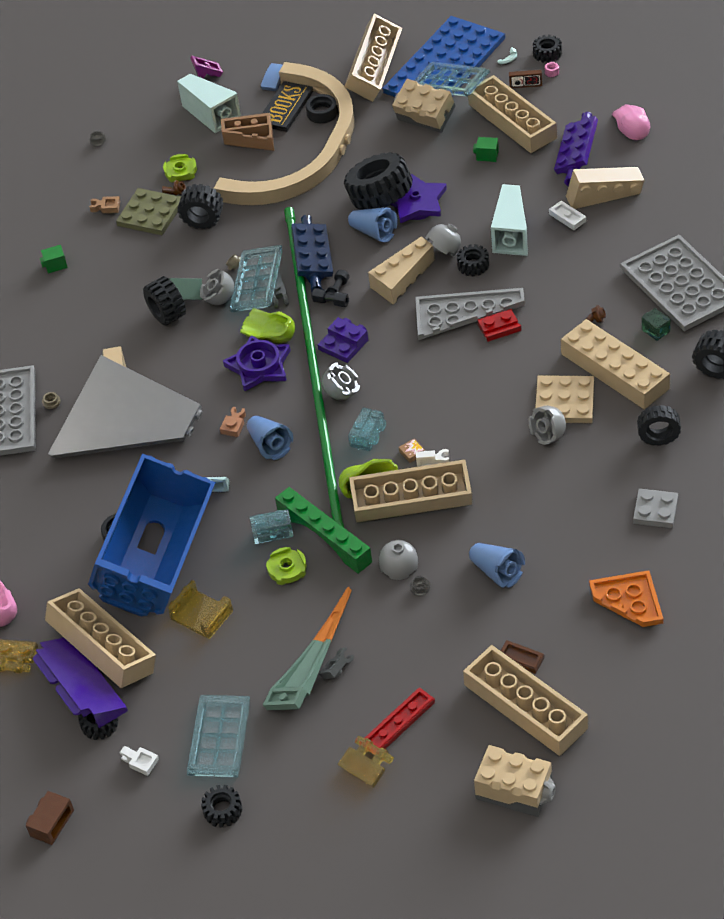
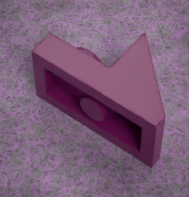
(205, 67)

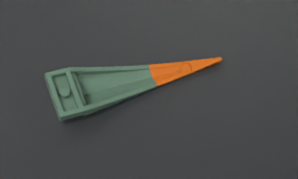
(299, 679)

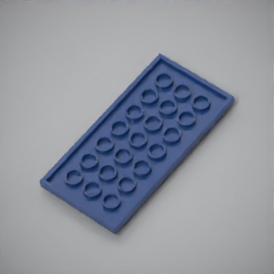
(453, 43)

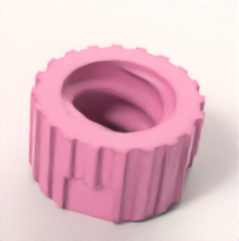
(551, 69)

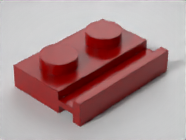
(499, 325)

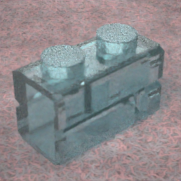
(367, 429)
(271, 526)

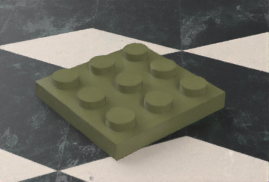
(149, 211)

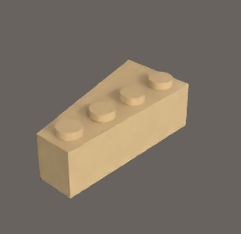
(603, 185)
(401, 269)

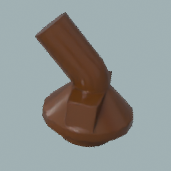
(178, 187)
(597, 314)

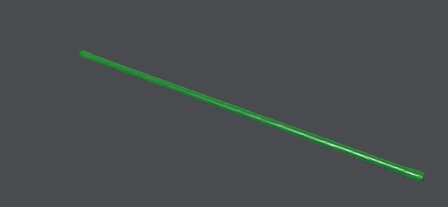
(315, 381)

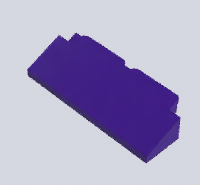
(79, 681)

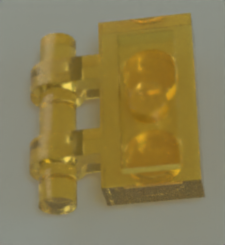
(18, 652)
(363, 767)

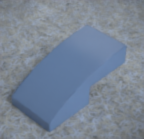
(271, 78)

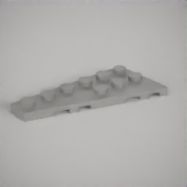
(450, 311)

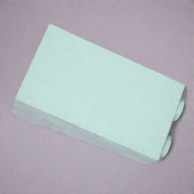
(208, 101)
(509, 223)

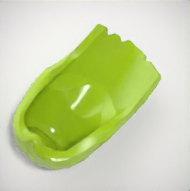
(269, 326)
(370, 467)

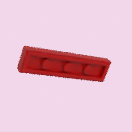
(401, 718)

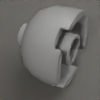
(445, 238)
(218, 288)
(340, 382)
(547, 424)
(398, 559)

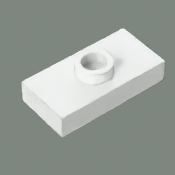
(567, 215)

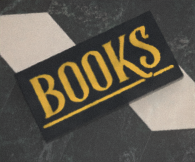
(287, 104)

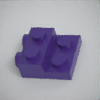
(343, 339)

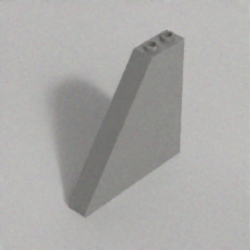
(123, 412)

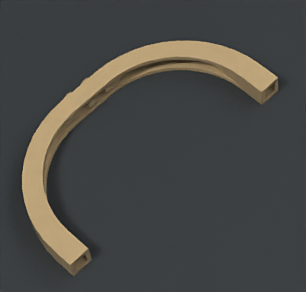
(310, 176)

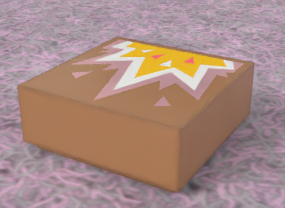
(409, 450)

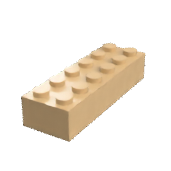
(373, 57)
(513, 114)
(615, 364)
(411, 490)
(100, 638)
(526, 700)

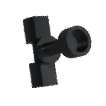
(332, 293)

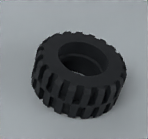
(378, 181)

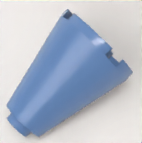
(374, 222)
(270, 437)
(498, 563)

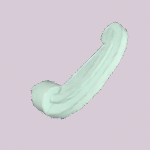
(510, 58)

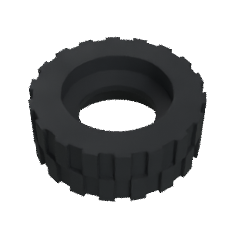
(659, 436)

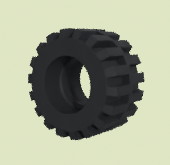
(200, 206)
(164, 300)
(709, 354)

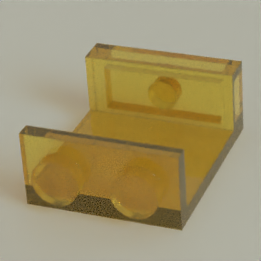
(199, 611)

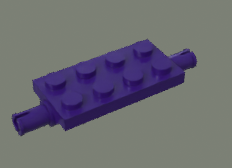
(576, 145)

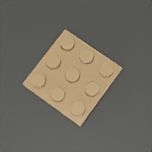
(569, 394)

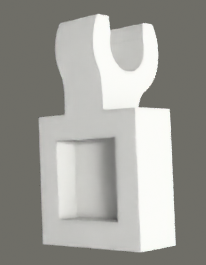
(429, 457)
(141, 761)

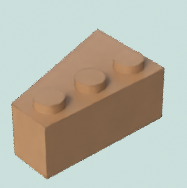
(249, 131)

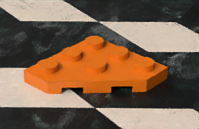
(629, 596)

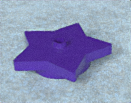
(420, 200)
(258, 362)

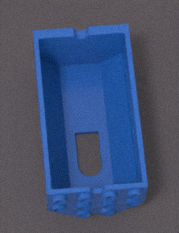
(135, 577)

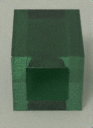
(655, 324)

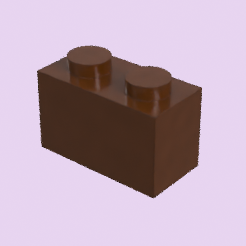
(49, 817)

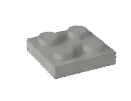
(655, 508)

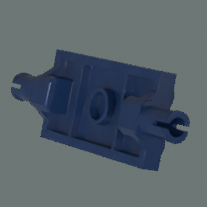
(312, 251)

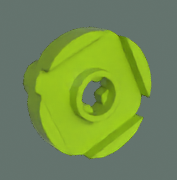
(172, 169)
(289, 574)

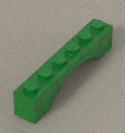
(347, 546)

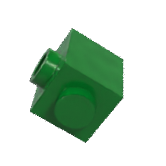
(486, 149)
(53, 259)

